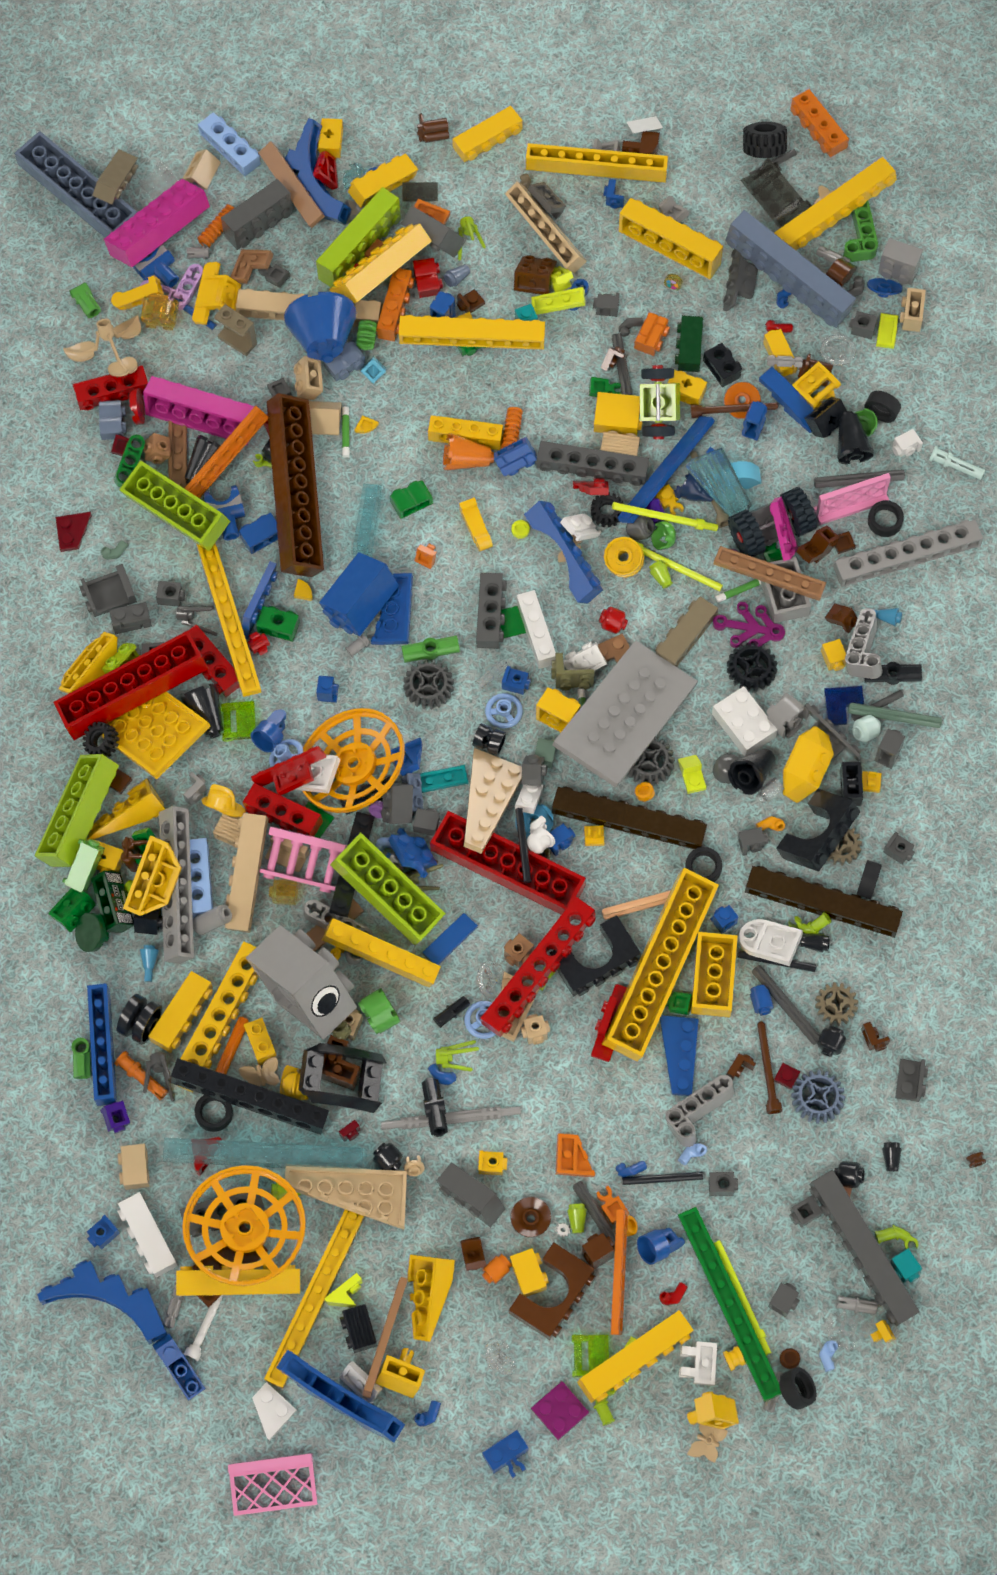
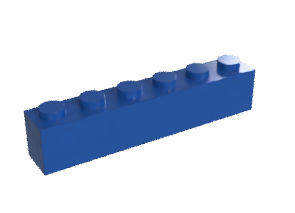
(102, 1044)

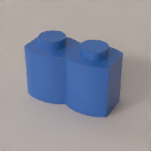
(754, 420)

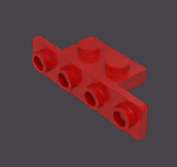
(292, 772)
(609, 1009)

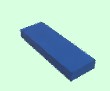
(450, 939)

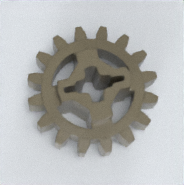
(851, 847)
(828, 1004)

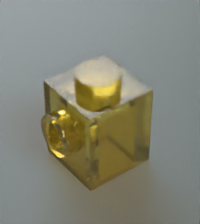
(284, 892)

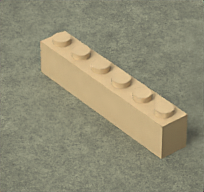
(545, 227)
(246, 871)

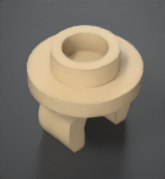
(414, 1167)

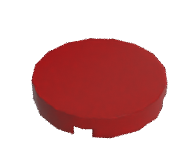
(137, 406)

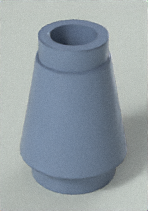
(456, 275)

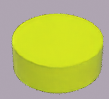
(520, 529)

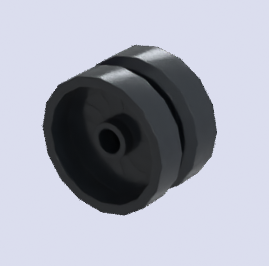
(138, 1018)

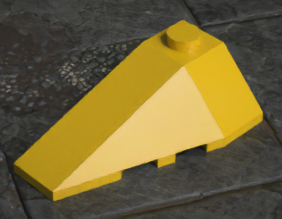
(138, 808)
(431, 1286)

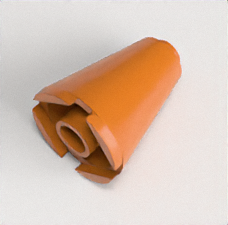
(465, 454)

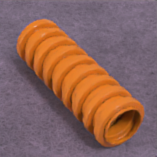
(214, 229)
(512, 426)

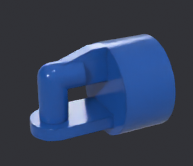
(269, 732)
(655, 1246)

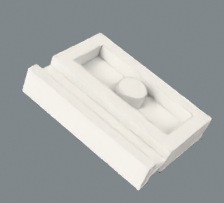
(580, 526)

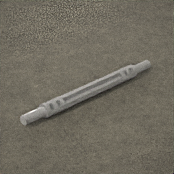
(453, 1117)

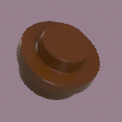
(789, 1358)

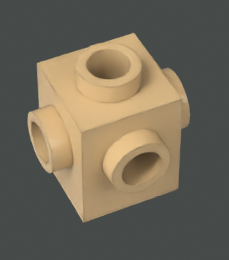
(538, 1035)

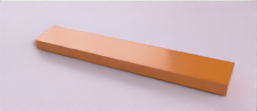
(227, 452)
(619, 1272)

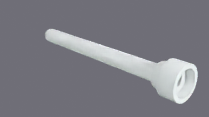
(194, 1349)

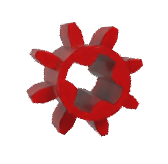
(258, 643)

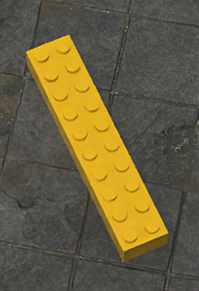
(660, 965)

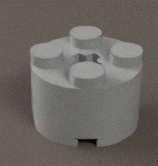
(787, 715)

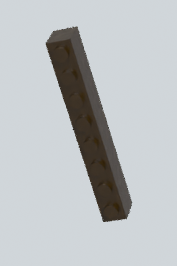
(629, 818)
(818, 899)

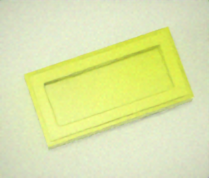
(887, 331)

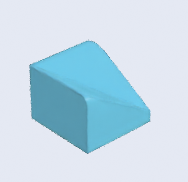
(373, 370)

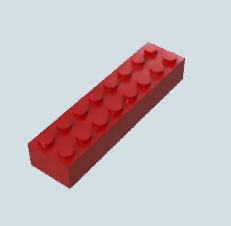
(131, 684)
(501, 863)

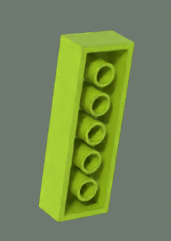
(349, 247)
(174, 505)
(76, 810)
(387, 889)

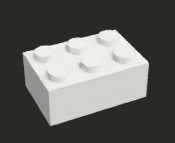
(744, 721)

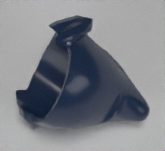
(692, 490)

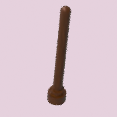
(698, 410)
(773, 1105)

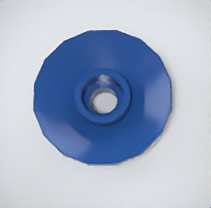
(884, 287)

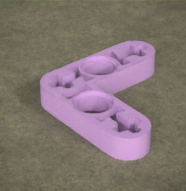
(180, 293)

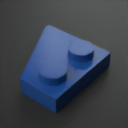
(411, 758)

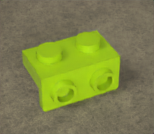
(125, 653)

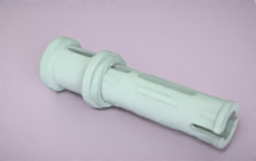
(946, 462)

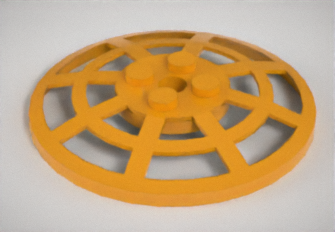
(357, 752)
(241, 1214)

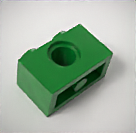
(285, 630)

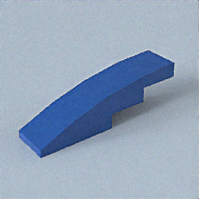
(787, 396)

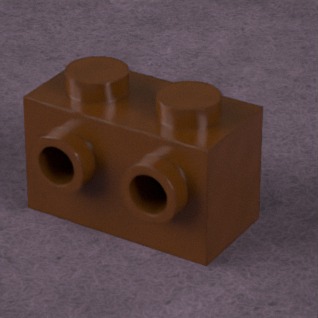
(598, 1250)

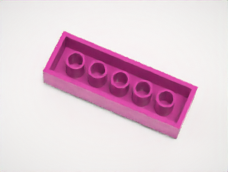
(156, 222)
(193, 407)

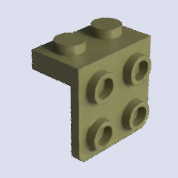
(570, 678)

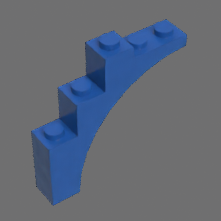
(303, 162)
(87, 1284)
(340, 1398)

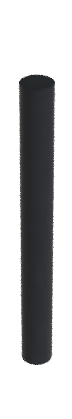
(523, 845)
(794, 964)
(662, 1178)

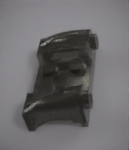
(775, 193)

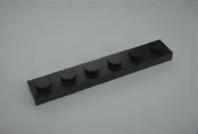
(344, 891)

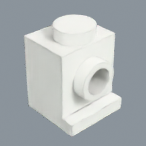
(907, 444)

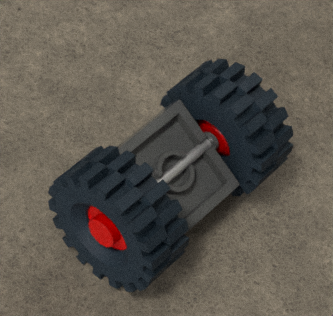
(757, 528)

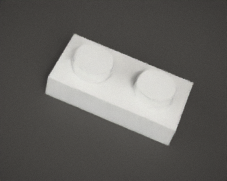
(529, 798)
(356, 1380)

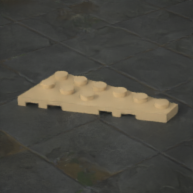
(490, 792)
(362, 1191)

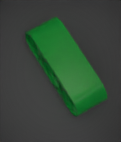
(131, 452)

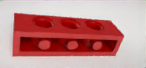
(103, 384)
(226, 684)
(259, 795)

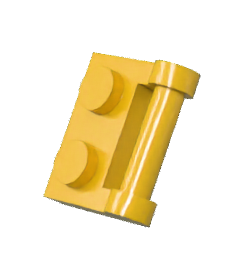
(814, 379)

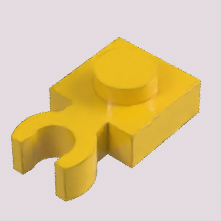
(668, 499)

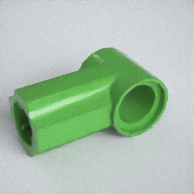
(85, 300)
(81, 1060)

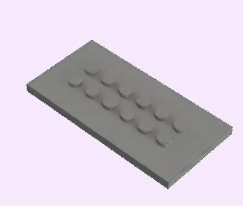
(625, 713)

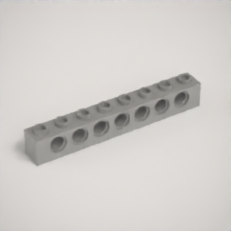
(902, 560)
(178, 913)

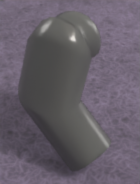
(858, 286)
(628, 323)

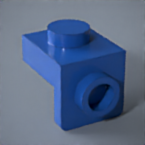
(613, 200)

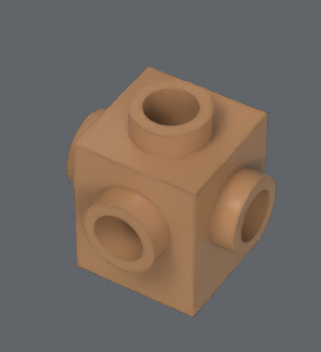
(157, 448)
(518, 950)

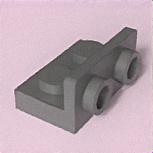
(547, 198)
(910, 1080)

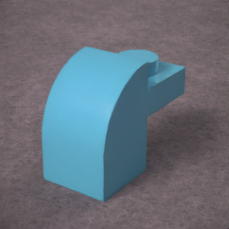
(747, 473)

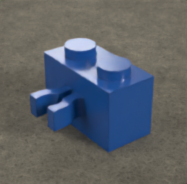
(506, 1452)

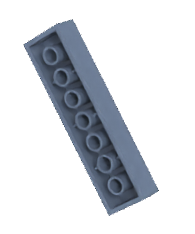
(71, 184)
(789, 269)

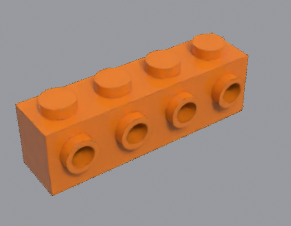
(819, 123)
(394, 304)

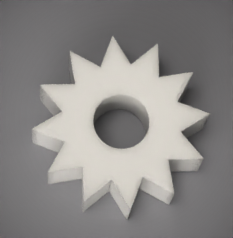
(567, 1229)

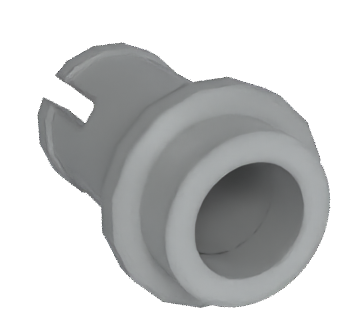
(198, 252)
(357, 645)

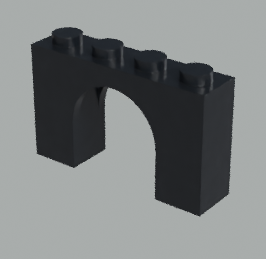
(815, 851)
(624, 954)

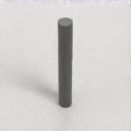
(781, 159)
(883, 702)

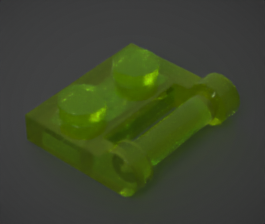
(244, 720)
(597, 1352)

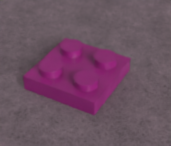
(560, 1410)

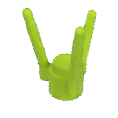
(468, 228)
(445, 1055)

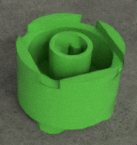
(379, 1010)

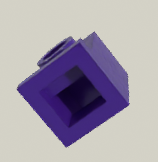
(118, 1110)

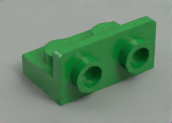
(71, 908)

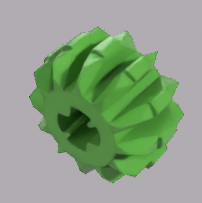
(366, 335)

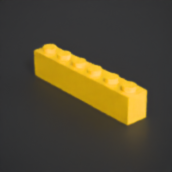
(381, 953)
(195, 1282)
(635, 1356)

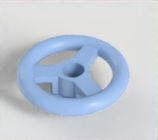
(505, 702)
(282, 751)
(472, 1027)

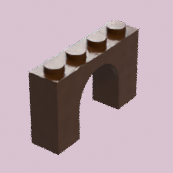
(548, 1319)

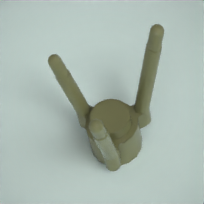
(413, 876)

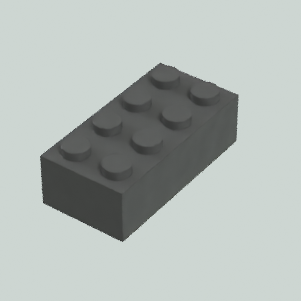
(257, 214)

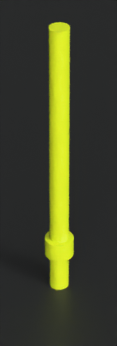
(699, 524)
(682, 569)
(732, 1275)

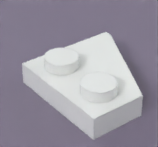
(272, 1410)

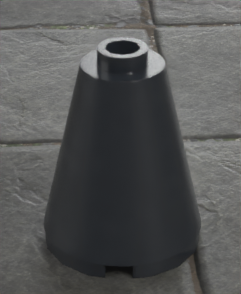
(852, 440)
(200, 455)
(207, 705)
(751, 771)

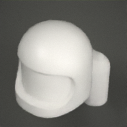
(539, 837)

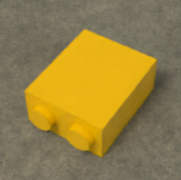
(617, 413)

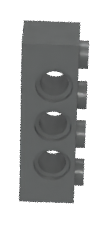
(491, 583)
(201, 1208)

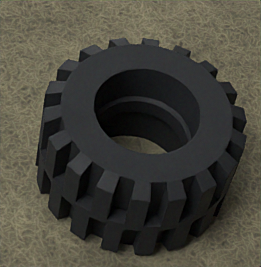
(765, 139)

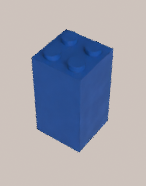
(358, 594)

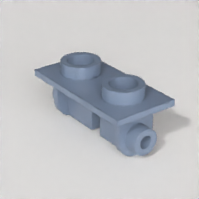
(415, 780)

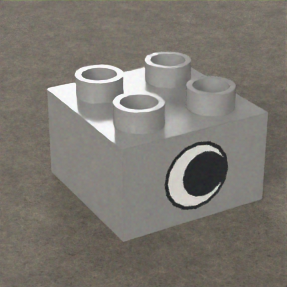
(303, 980)

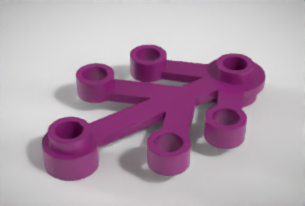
(751, 627)

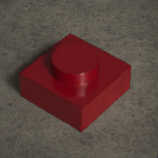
(119, 445)
(786, 1076)
(350, 1131)

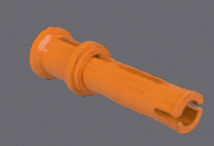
(134, 1070)

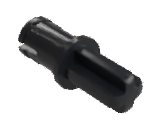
(451, 1011)

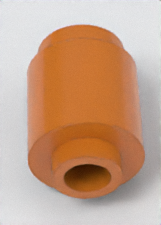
(496, 1269)

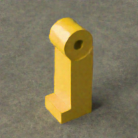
(135, 296)
(475, 524)

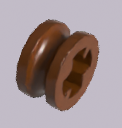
(976, 1159)

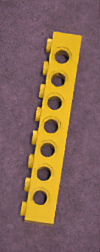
(218, 1007)

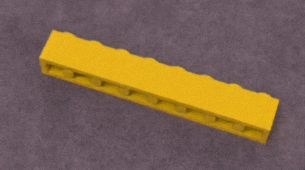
(596, 162)
(838, 204)
(472, 332)

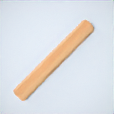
(636, 905)

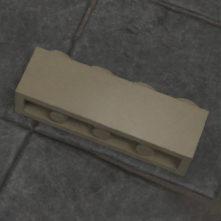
(116, 177)
(687, 632)

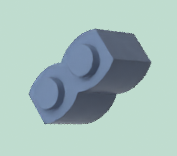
(348, 361)
(111, 419)

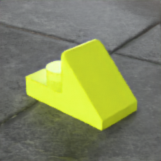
(561, 279)
(692, 774)
(340, 1296)

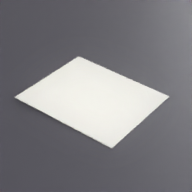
(644, 124)

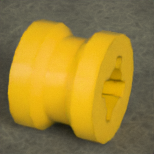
(734, 1358)

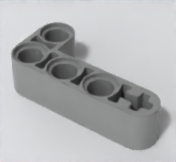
(858, 656)
(314, 918)
(720, 1089)

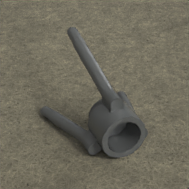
(186, 613)
(158, 1064)

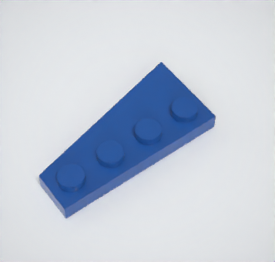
(258, 599)
(395, 617)
(680, 1043)

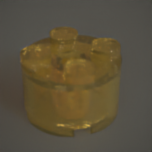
(159, 311)

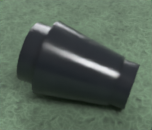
(816, 942)
(892, 1156)

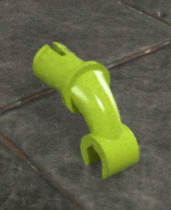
(812, 927)
(895, 1233)
(604, 1411)

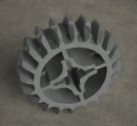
(418, 696)
(656, 772)

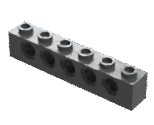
(586, 456)

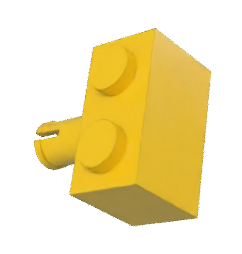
(400, 1374)
(714, 1411)

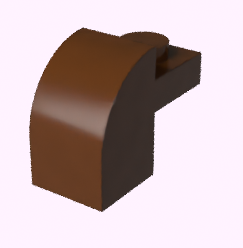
(648, 144)
(841, 271)
(819, 545)

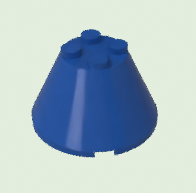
(321, 323)

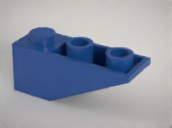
(178, 1366)

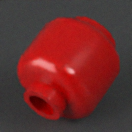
(613, 620)

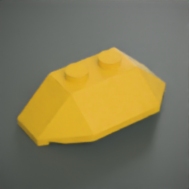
(89, 663)
(807, 764)
(154, 878)

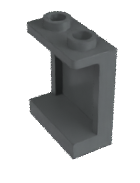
(108, 592)

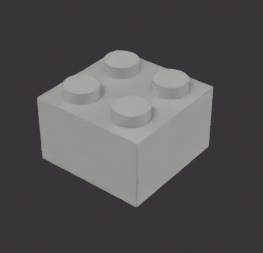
(900, 261)

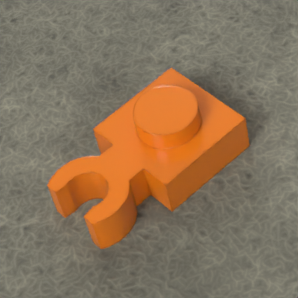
(611, 1205)

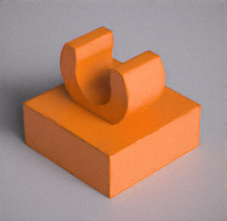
(426, 555)

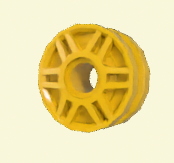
(616, 549)

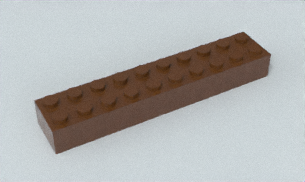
(295, 485)

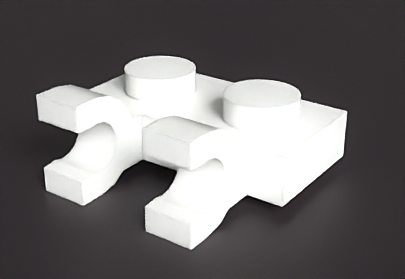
(705, 1363)

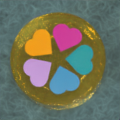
(673, 282)

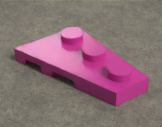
(784, 530)

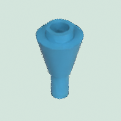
(889, 616)
(148, 956)

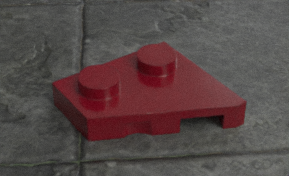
(71, 530)

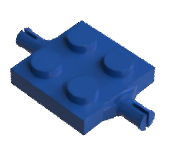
(412, 852)

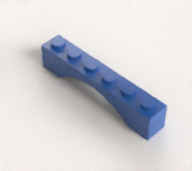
(581, 579)

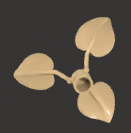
(126, 330)

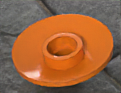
(741, 389)

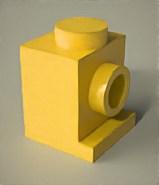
(488, 1169)

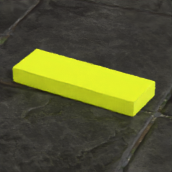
(558, 300)

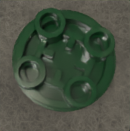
(91, 932)

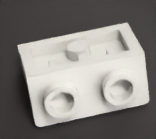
(587, 658)

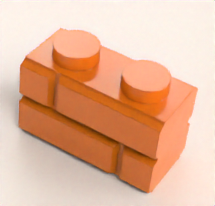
(651, 334)

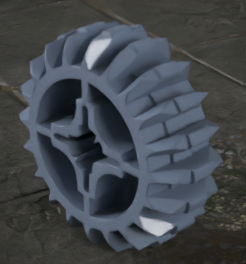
(811, 1101)

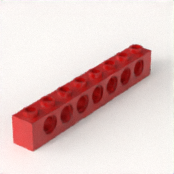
(576, 910)

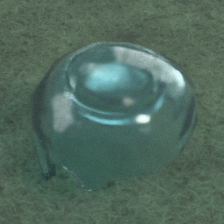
(349, 175)

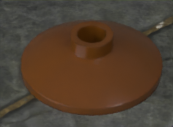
(534, 1207)

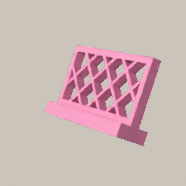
(852, 499)
(272, 1465)

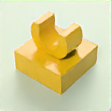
(871, 781)
(594, 835)
(883, 1332)

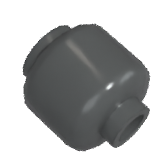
(641, 528)

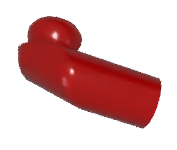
(786, 328)
(675, 1297)

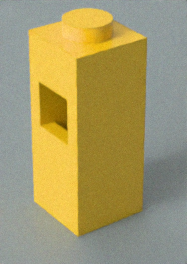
(777, 345)

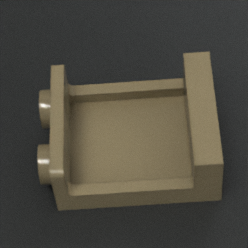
(237, 330)

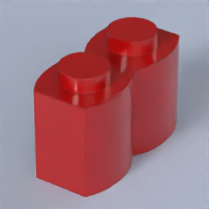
(426, 277)

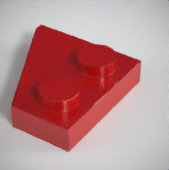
(326, 170)
(596, 487)

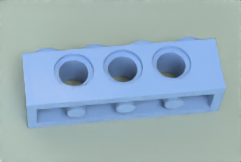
(221, 135)
(200, 849)

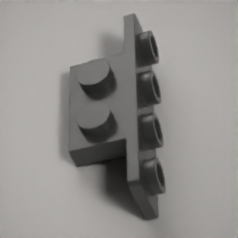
(741, 280)
(837, 739)

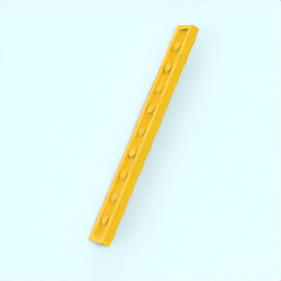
(229, 621)
(316, 1292)

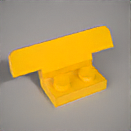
(214, 293)

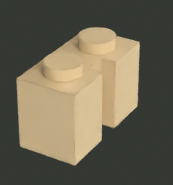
(134, 1166)

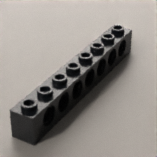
(248, 1096)

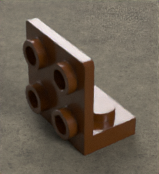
(534, 275)

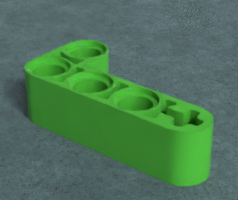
(863, 241)

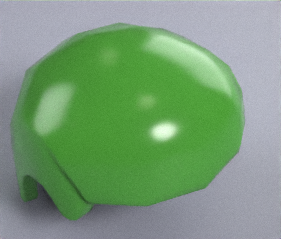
(868, 420)
(663, 529)

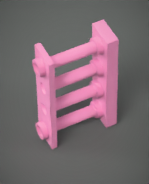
(316, 845)

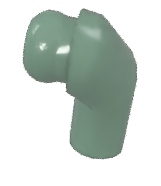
(115, 553)

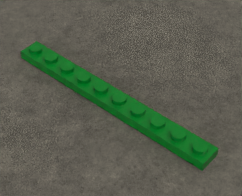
(730, 1304)

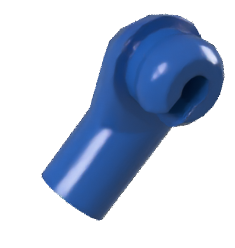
(782, 299)

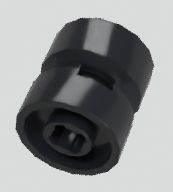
(495, 741)

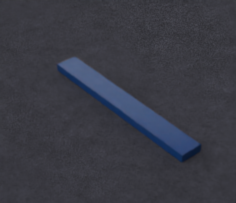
(668, 467)

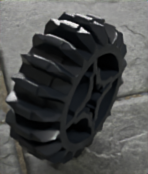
(764, 675)

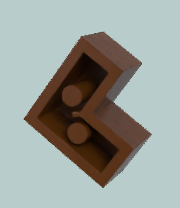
(338, 1070)

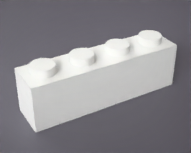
(536, 628)
(147, 1234)

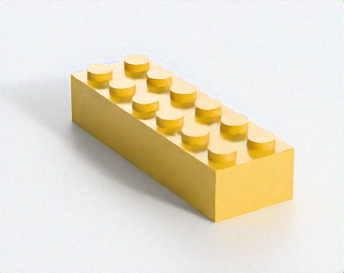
(670, 238)
(382, 262)

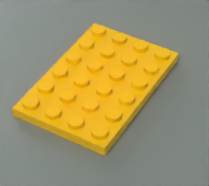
(158, 733)

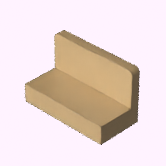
(202, 169)
(284, 854)

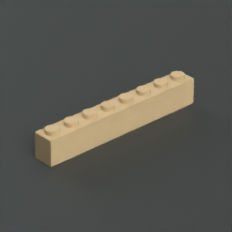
(273, 305)

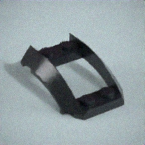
(368, 1084)

